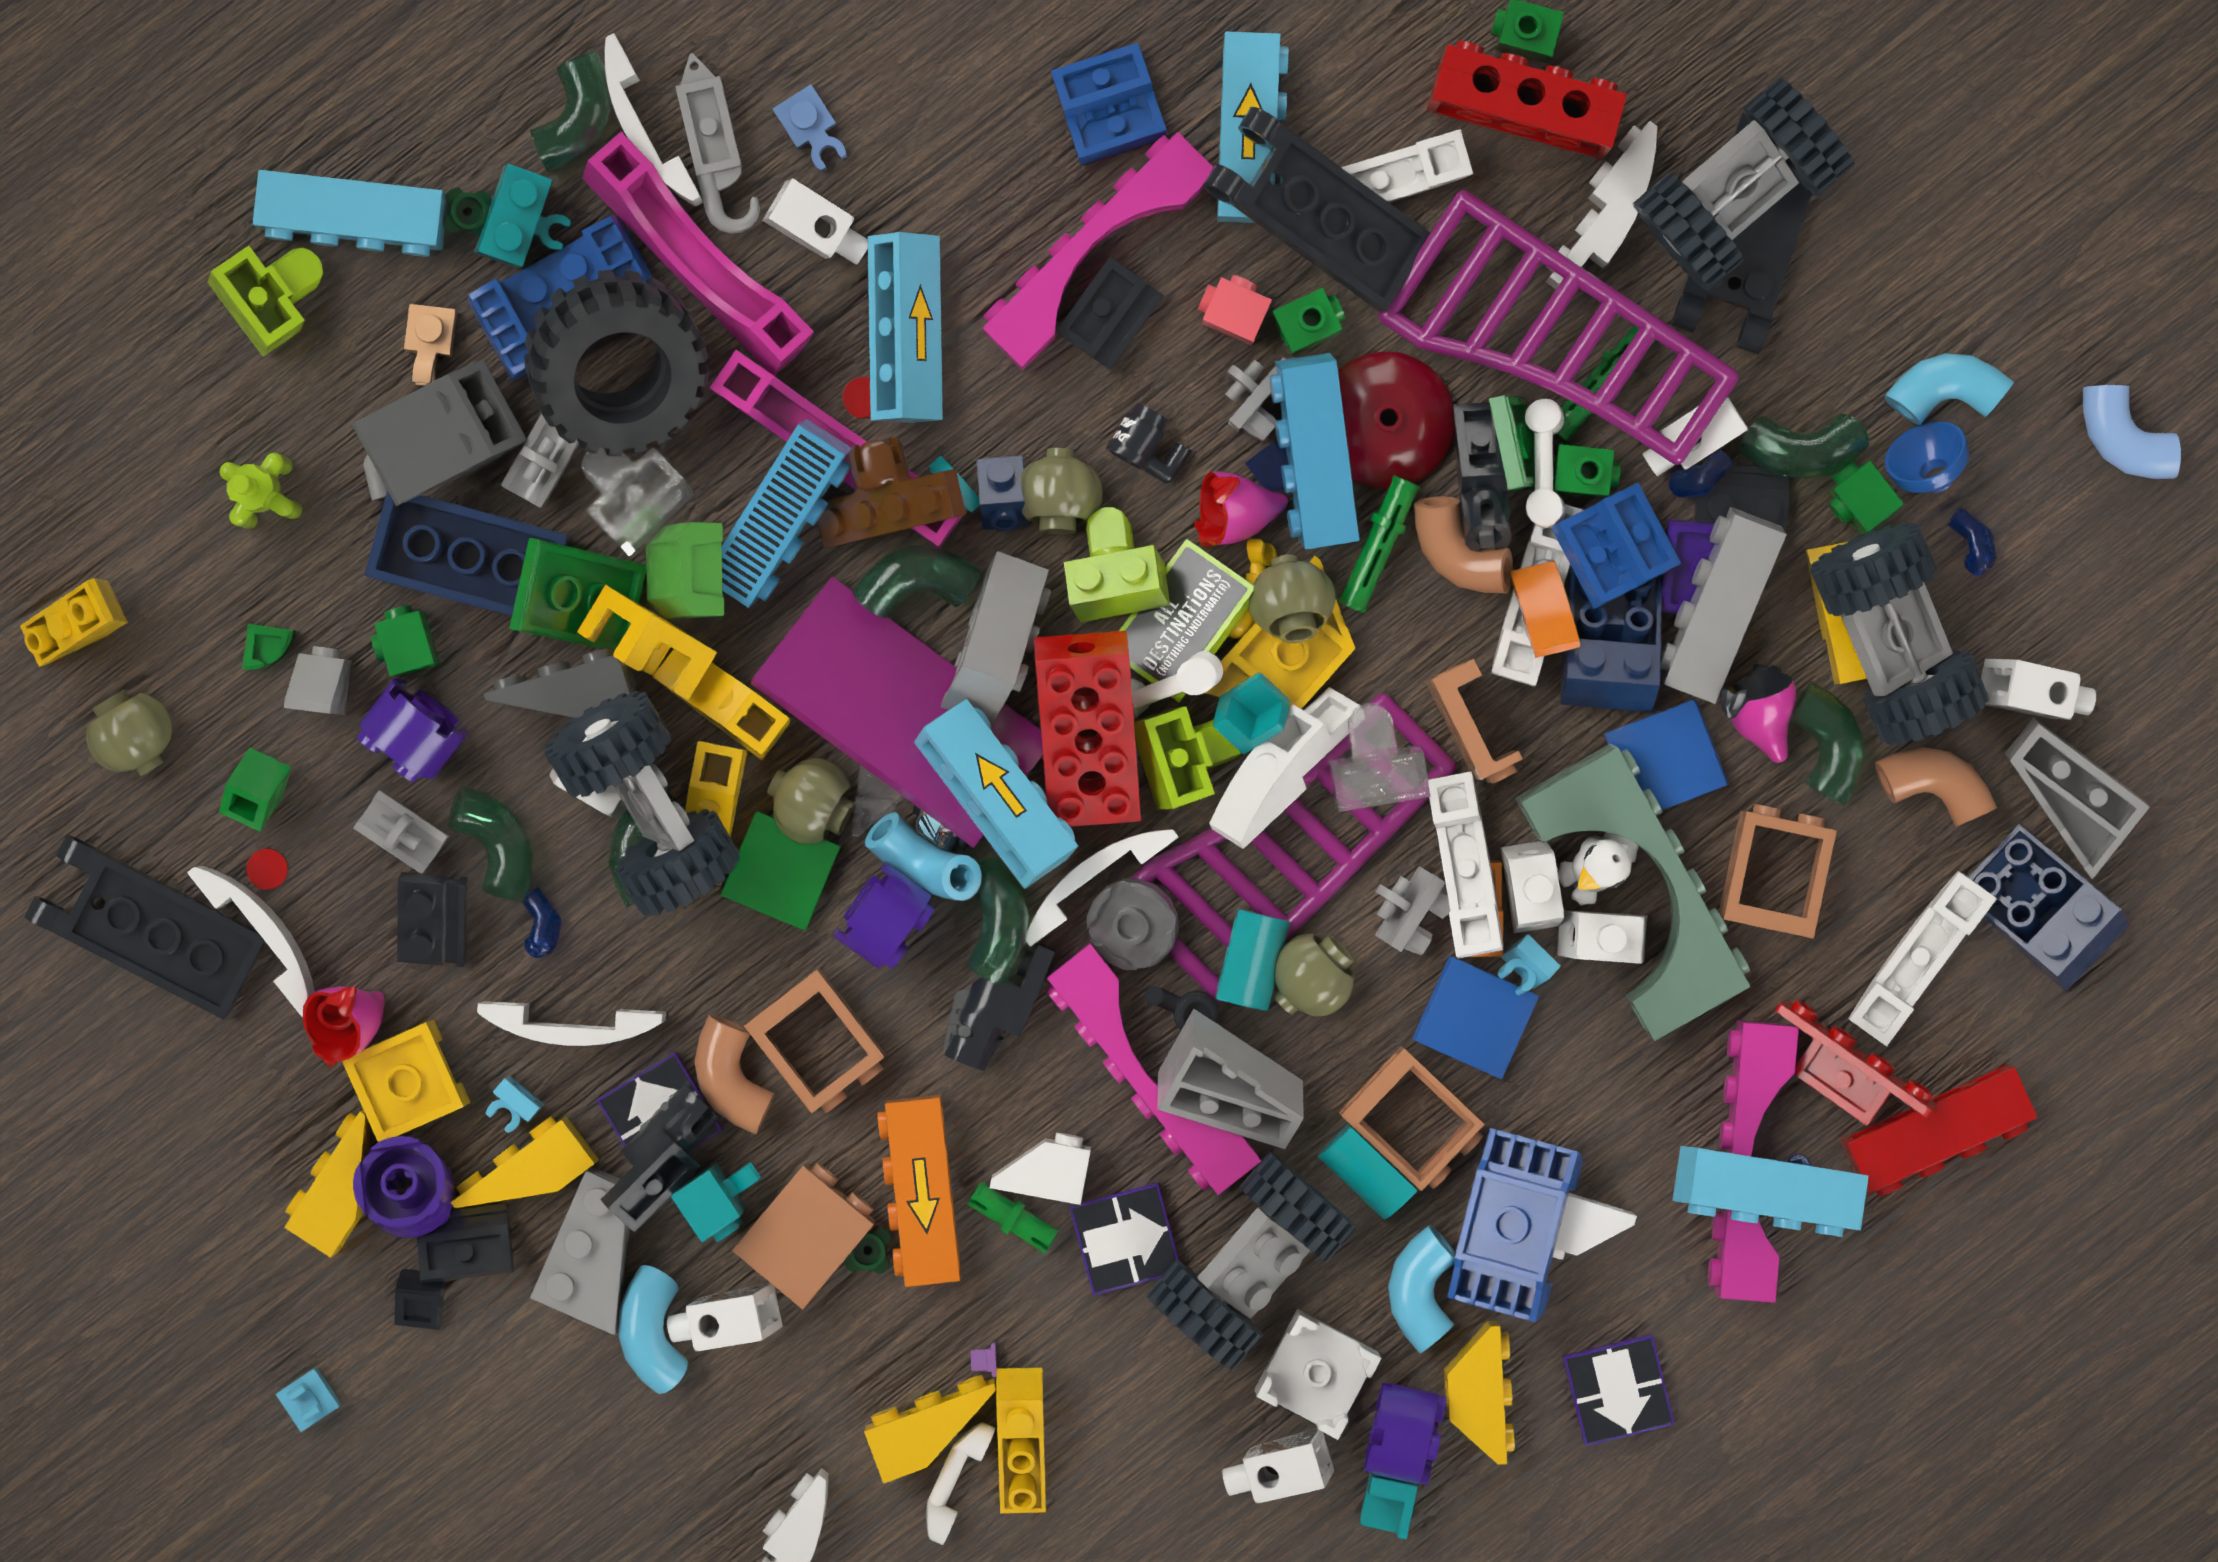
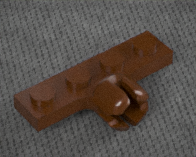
(887, 496)

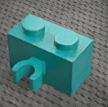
(516, 218)
(712, 1200)

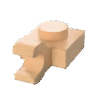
(430, 335)

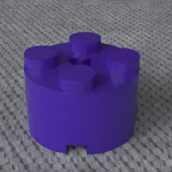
(411, 731)
(884, 917)
(384, 1172)
(1404, 1433)

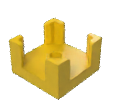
(648, 639)
(405, 1082)

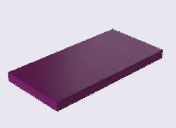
(872, 694)

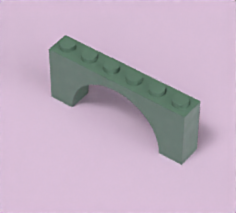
(1697, 963)

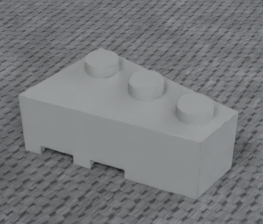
(999, 635)
(2077, 795)
(1229, 1085)
(587, 1259)

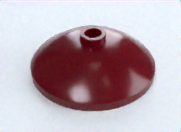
(1422, 411)

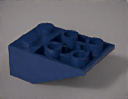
(1617, 649)
(2047, 908)

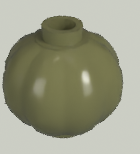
(1060, 492)
(1288, 597)
(129, 733)
(811, 800)
(1313, 975)

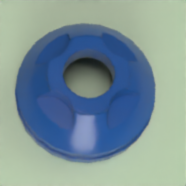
(1924, 449)

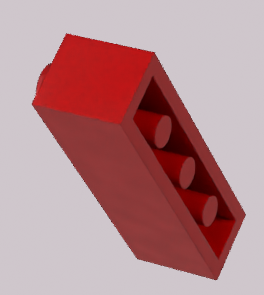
(1961, 1125)

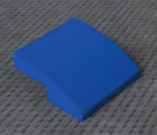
(1109, 103)
(1616, 545)
(1672, 754)
(1475, 1017)

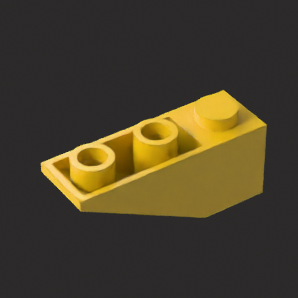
(728, 705)
(716, 781)
(539, 1168)
(329, 1207)
(917, 1436)
(1021, 1440)

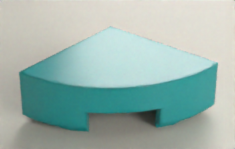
(970, 498)

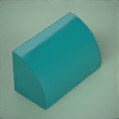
(1252, 959)
(1366, 1172)

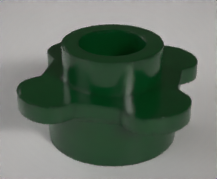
(457, 202)
(877, 1259)

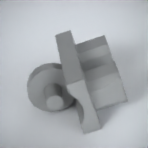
(1251, 415)
(539, 464)
(401, 832)
(1406, 908)

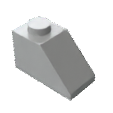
(319, 682)

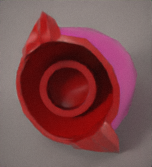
(1234, 509)
(342, 1021)

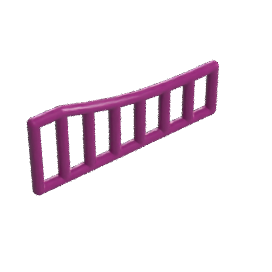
(1519, 363)
(1315, 894)

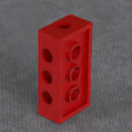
(1503, 111)
(1066, 711)

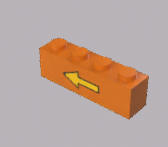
(921, 1191)

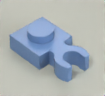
(807, 122)

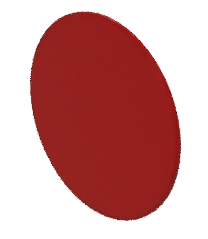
(857, 397)
(267, 869)

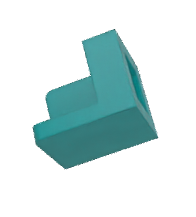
(1251, 713)
(1388, 1504)

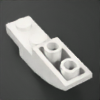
(1614, 193)
(1275, 769)
(796, 1533)

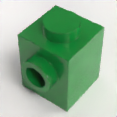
(1527, 30)
(1308, 321)
(1584, 471)
(1862, 497)
(404, 642)
(254, 789)

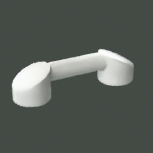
(1544, 505)
(1193, 677)
(971, 1444)

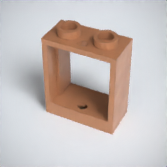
(1770, 818)
(833, 1093)
(1369, 1095)

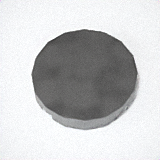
(1132, 924)

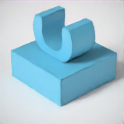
(1529, 962)
(516, 1099)
(308, 1399)

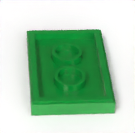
(562, 586)

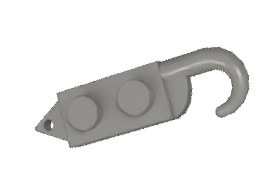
(712, 144)

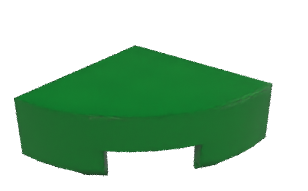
(265, 646)

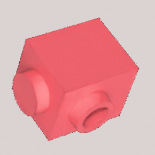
(1234, 308)

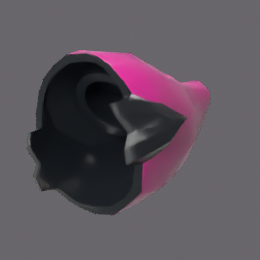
(1762, 709)

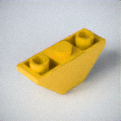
(73, 621)
(1479, 1392)

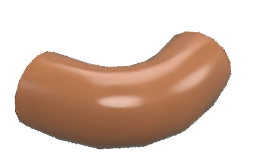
(1444, 547)
(1936, 773)
(721, 1075)

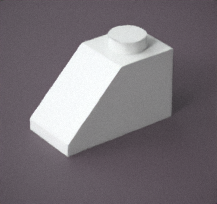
(1048, 1170)
(1589, 1224)

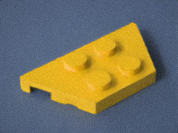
(1292, 667)

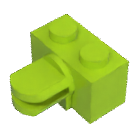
(265, 297)
(1116, 574)
(1179, 755)

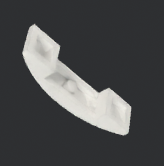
(620, 76)
(1415, 167)
(1514, 654)
(1465, 865)
(221, 890)
(1050, 914)
(1920, 957)
(515, 1016)

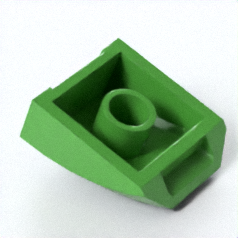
(686, 571)

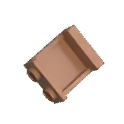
(1462, 727)
(805, 1234)

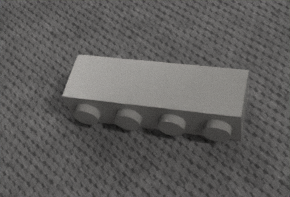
(1721, 605)

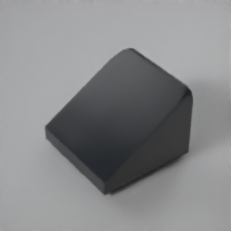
(418, 1303)

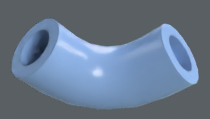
(2121, 441)

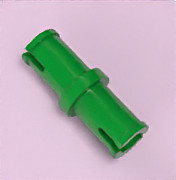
(1013, 1217)

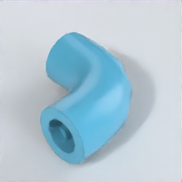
(1947, 378)
(932, 868)
(1413, 1288)
(642, 1330)

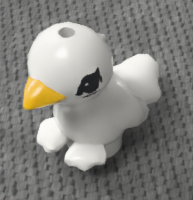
(1598, 866)

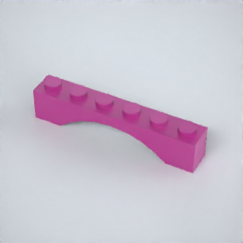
(1163, 184)
(650, 210)
(782, 409)
(1093, 995)
(1761, 1066)

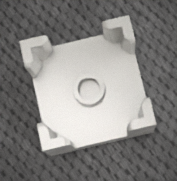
(1317, 1373)

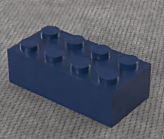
(453, 551)

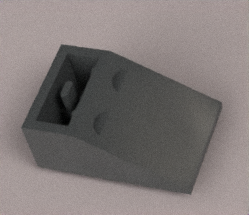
(440, 433)
(567, 689)

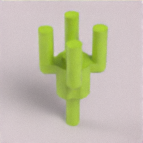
(258, 490)

